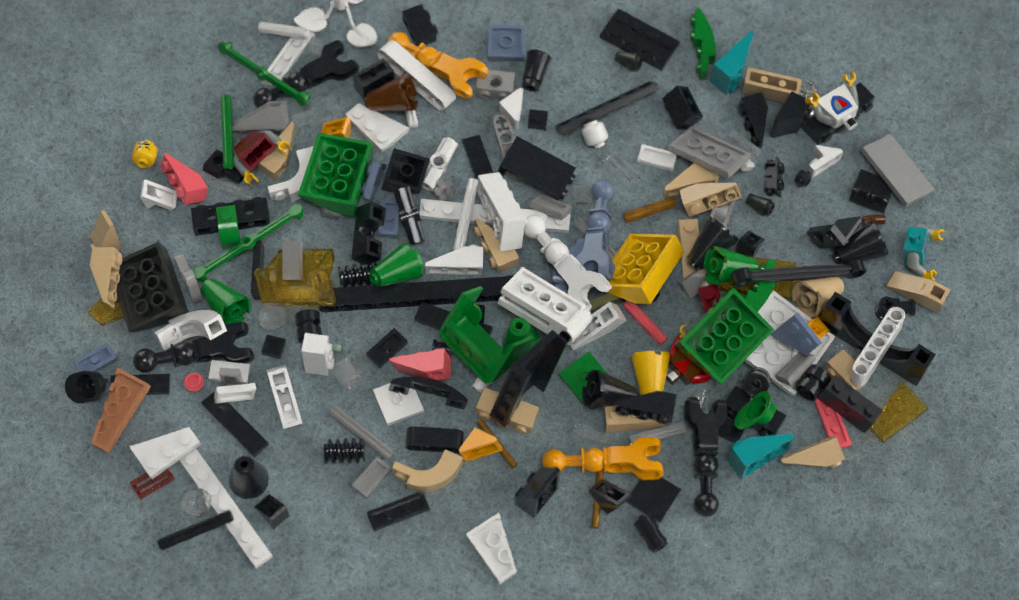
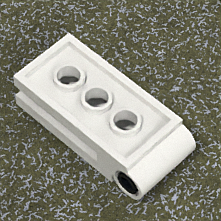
(545, 305)

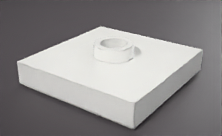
(397, 406)

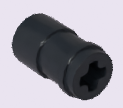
(651, 533)

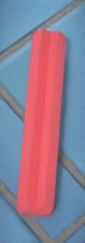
(645, 322)

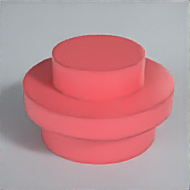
(194, 382)

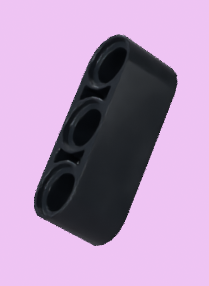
(434, 439)

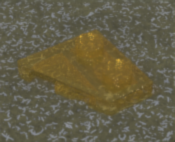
(104, 314)

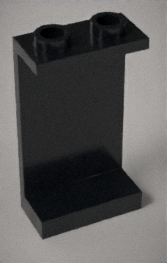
(538, 168)

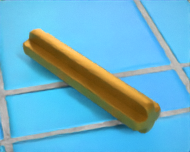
(649, 209)

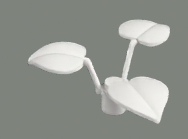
(315, 21)

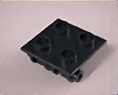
(871, 191)

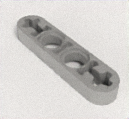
(504, 147)

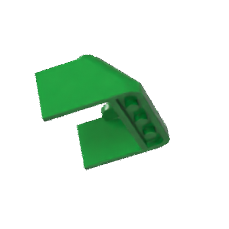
(473, 344)

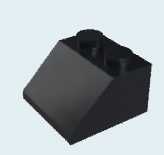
(791, 116)
(405, 170)

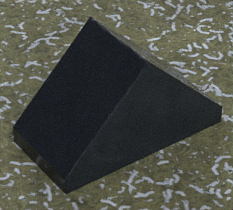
(749, 244)
(609, 495)
(272, 510)

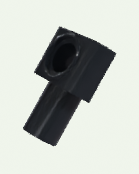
(215, 167)

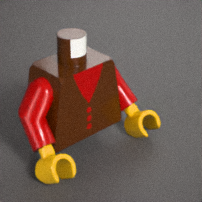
(682, 367)

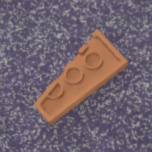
(122, 403)

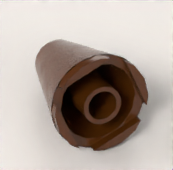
(393, 96)

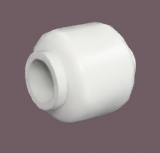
(594, 134)

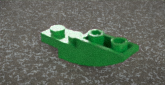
(704, 42)
(760, 290)

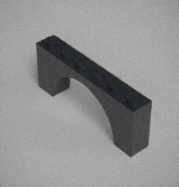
(906, 362)

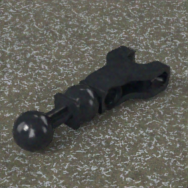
(313, 74)
(201, 350)
(705, 446)

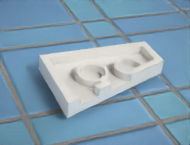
(164, 451)

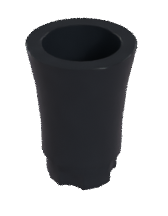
(535, 69)

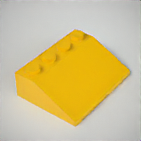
(644, 266)

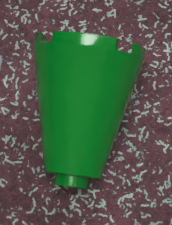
(722, 262)
(398, 267)
(225, 301)
(519, 330)

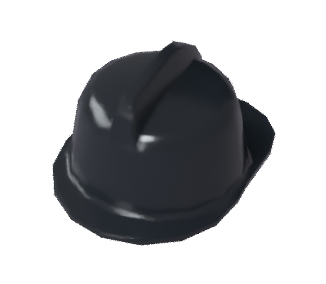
(85, 386)

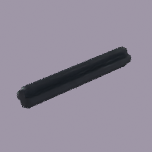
(195, 530)

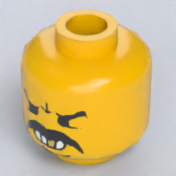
(144, 154)

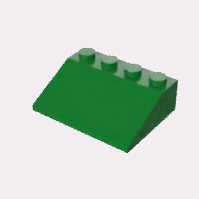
(336, 173)
(724, 336)

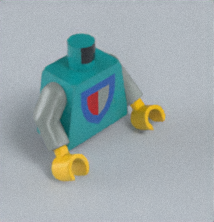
(916, 248)

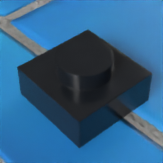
(537, 119)
(273, 346)

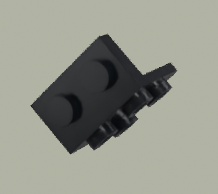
(835, 234)

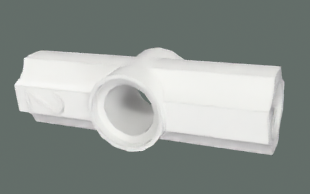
(442, 155)

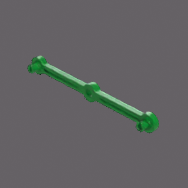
(263, 74)
(295, 211)

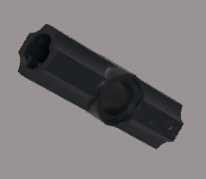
(409, 215)

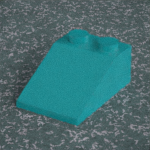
(729, 68)
(757, 451)

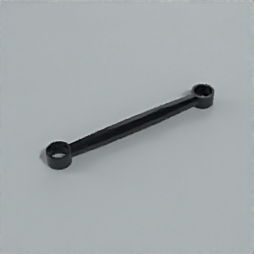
(743, 276)

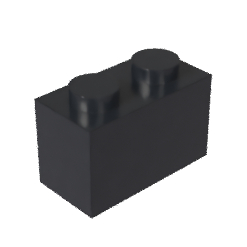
(419, 25)
(682, 107)

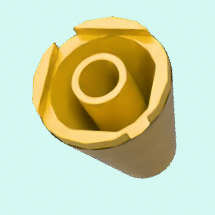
(650, 370)

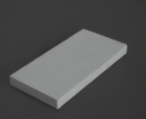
(709, 152)
(897, 170)

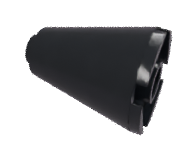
(711, 234)
(863, 246)
(605, 390)
(248, 478)

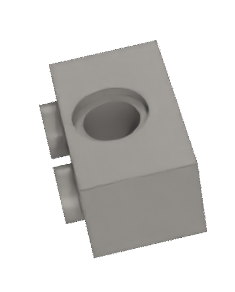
(503, 79)

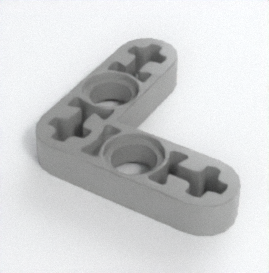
(188, 278)

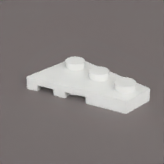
(376, 127)
(492, 546)

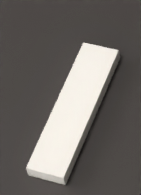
(287, 58)

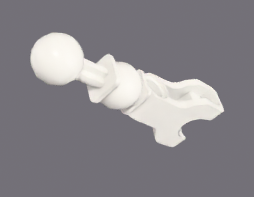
(571, 270)

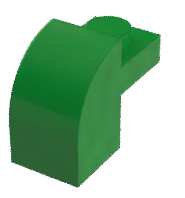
(228, 226)

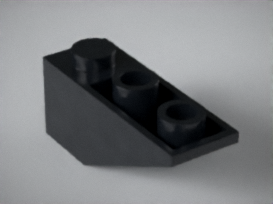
(754, 111)
(653, 406)

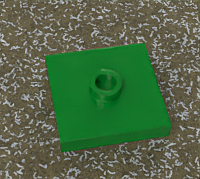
(576, 373)

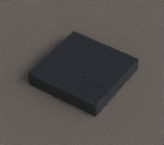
(654, 497)

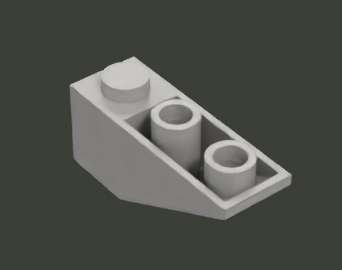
(268, 116)

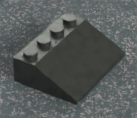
(149, 289)

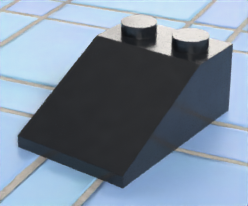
(538, 490)

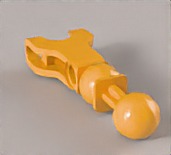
(445, 66)
(613, 459)

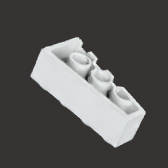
(502, 211)

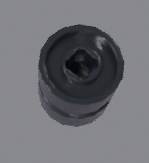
(308, 322)
(756, 380)
(814, 380)

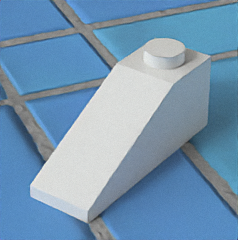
(463, 261)
(604, 321)
(284, 396)

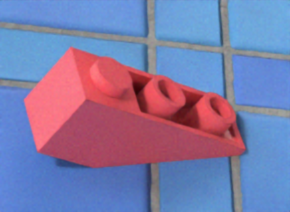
(186, 182)
(429, 364)

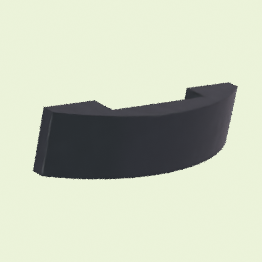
(431, 386)

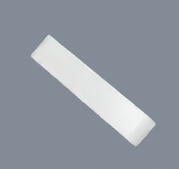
(425, 81)
(883, 338)

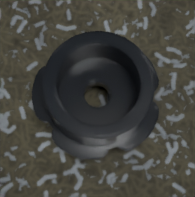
(802, 178)

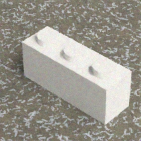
(317, 354)

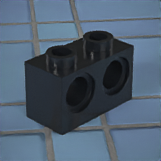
(373, 77)

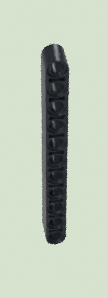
(413, 294)

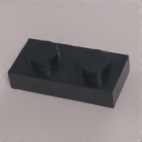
(386, 348)

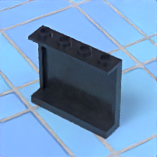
(530, 370)

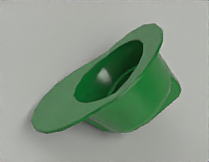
(757, 411)

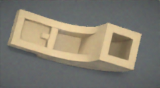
(430, 479)

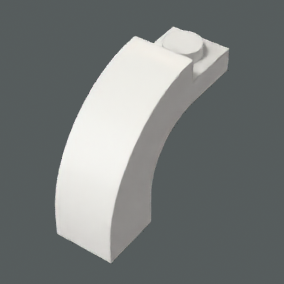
(292, 186)
(191, 324)

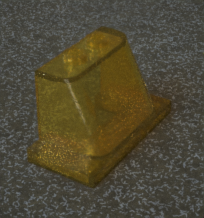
(312, 290)

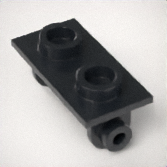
(775, 170)

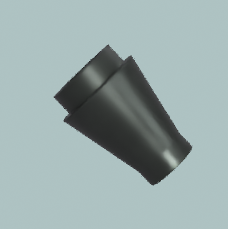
(630, 60)
(761, 204)

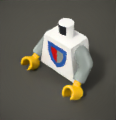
(838, 105)

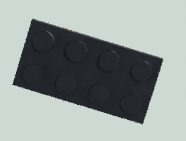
(639, 37)

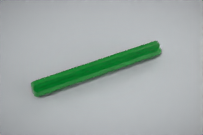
(227, 132)

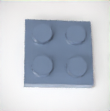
(506, 42)

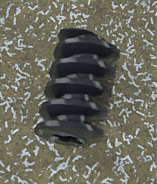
(355, 275)
(344, 451)

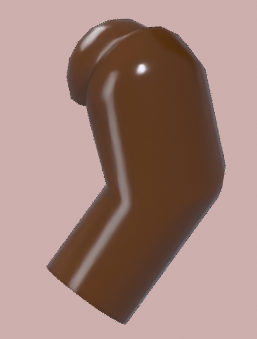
(877, 219)

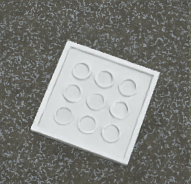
(773, 353)

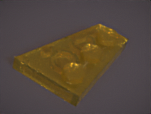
(898, 413)

